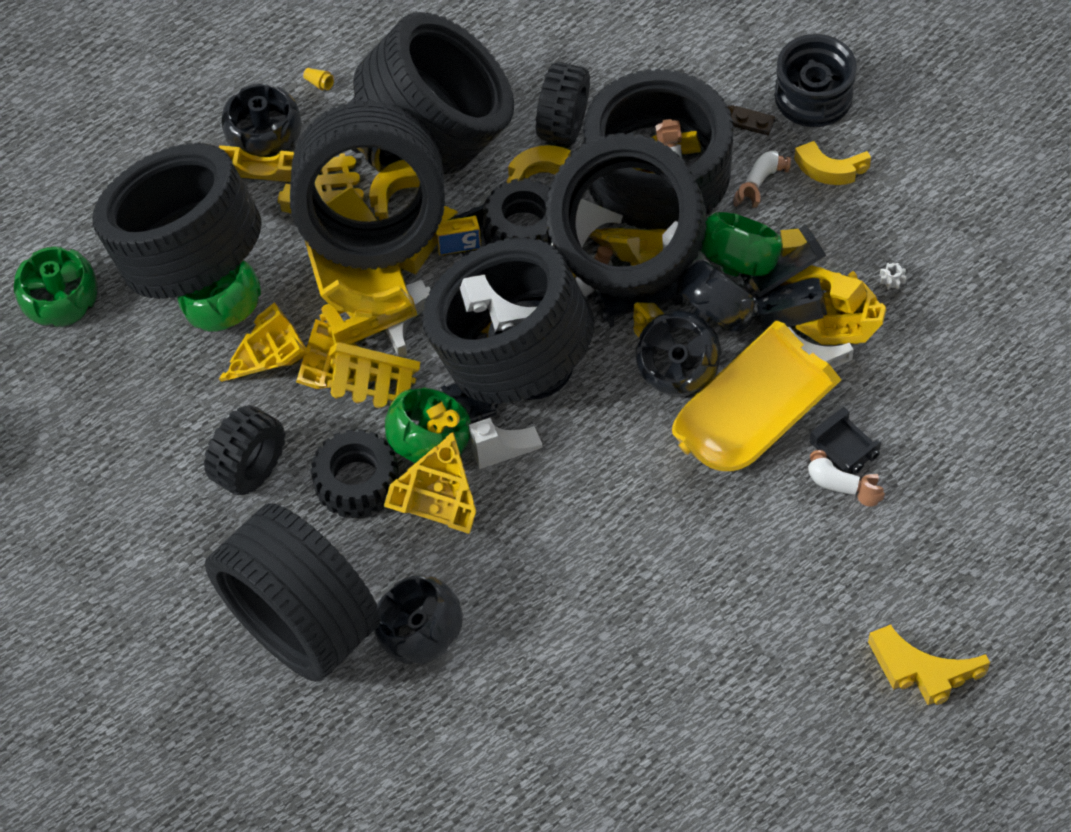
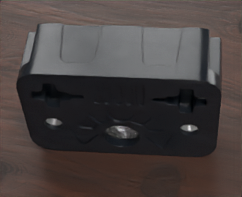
(792, 303)

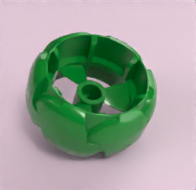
(741, 244)
(52, 269)
(224, 301)
(415, 440)

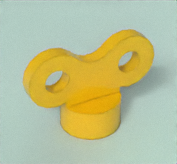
(440, 418)

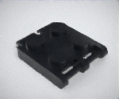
(472, 406)

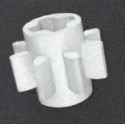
(893, 276)

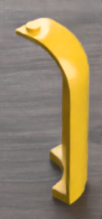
(358, 290)
(753, 401)

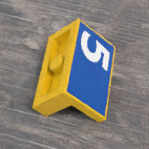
(458, 235)

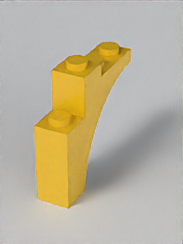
(932, 674)

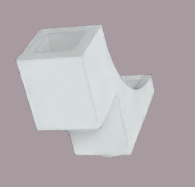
(480, 296)

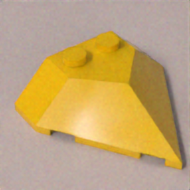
(631, 244)
(843, 327)
(269, 345)
(315, 366)
(436, 488)

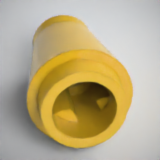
(321, 79)

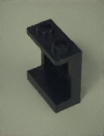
(844, 443)

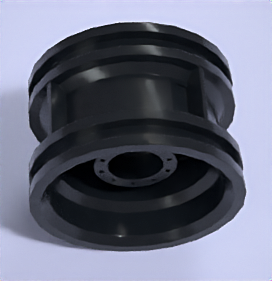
(815, 80)

